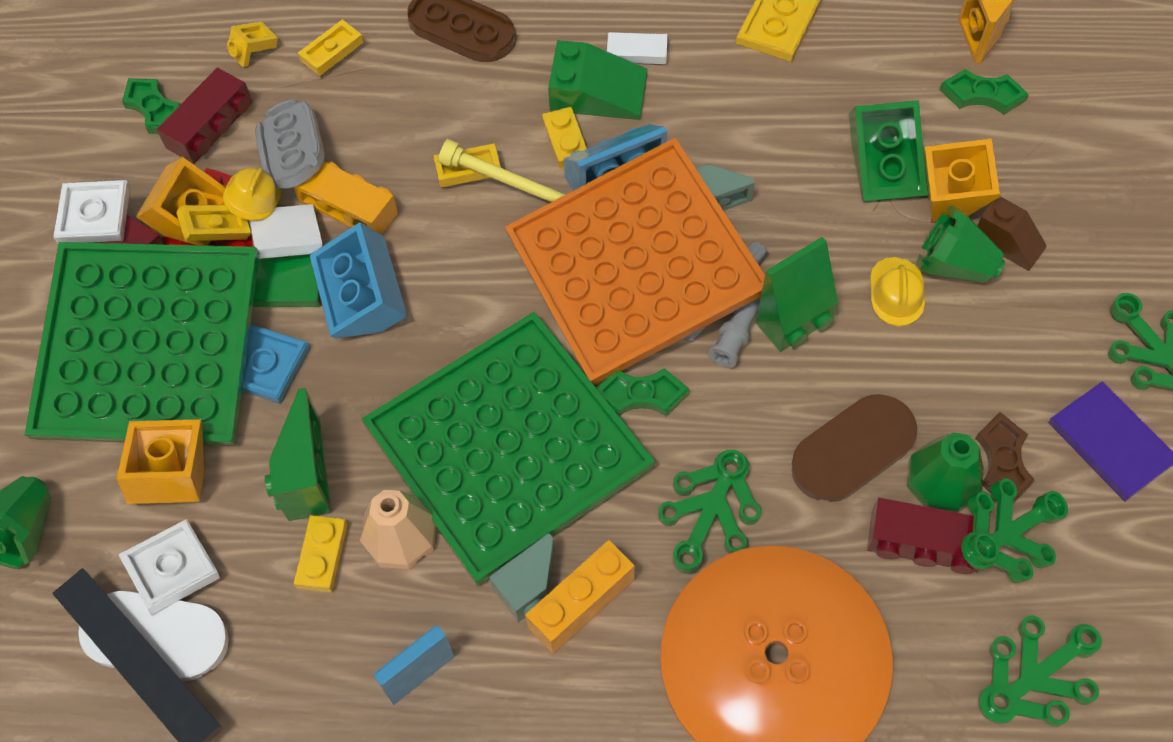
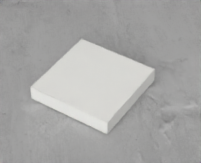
(92, 211)
(287, 232)
(169, 566)

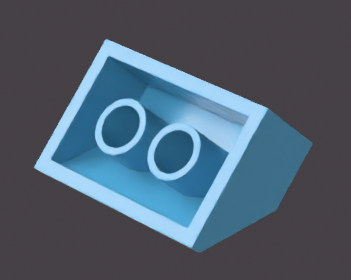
(609, 154)
(357, 283)

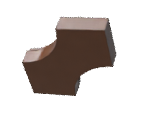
(1003, 445)

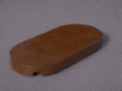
(463, 28)
(853, 448)

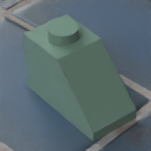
(727, 186)
(525, 578)

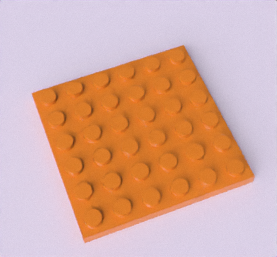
(636, 260)

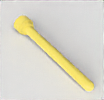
(454, 155)

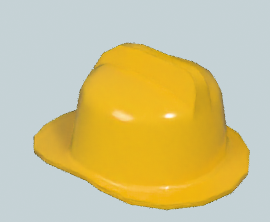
(251, 194)
(897, 291)

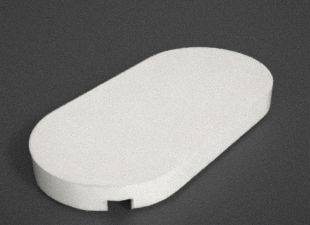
(183, 634)

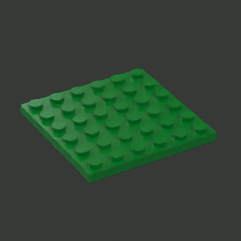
(143, 340)
(507, 446)

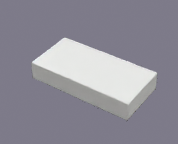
(639, 47)

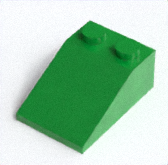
(595, 82)
(888, 150)
(798, 296)
(298, 464)

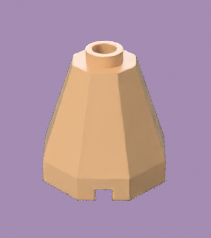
(397, 530)

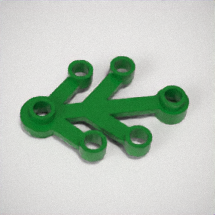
(1159, 353)
(711, 504)
(982, 548)
(1035, 677)

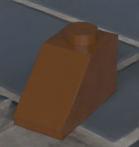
(1013, 232)

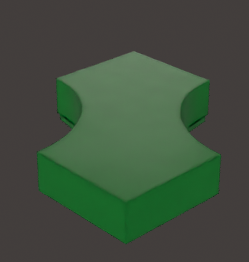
(970, 89)
(145, 98)
(654, 392)

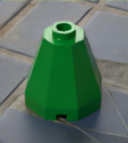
(960, 249)
(946, 472)
(22, 520)

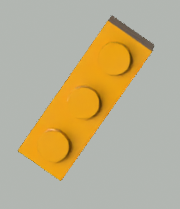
(348, 198)
(580, 596)

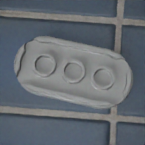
(290, 143)

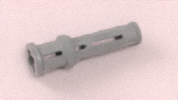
(733, 335)

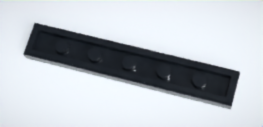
(136, 660)

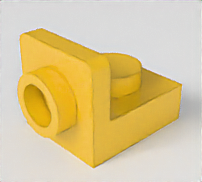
(248, 39)

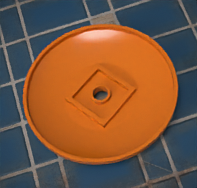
(789, 597)

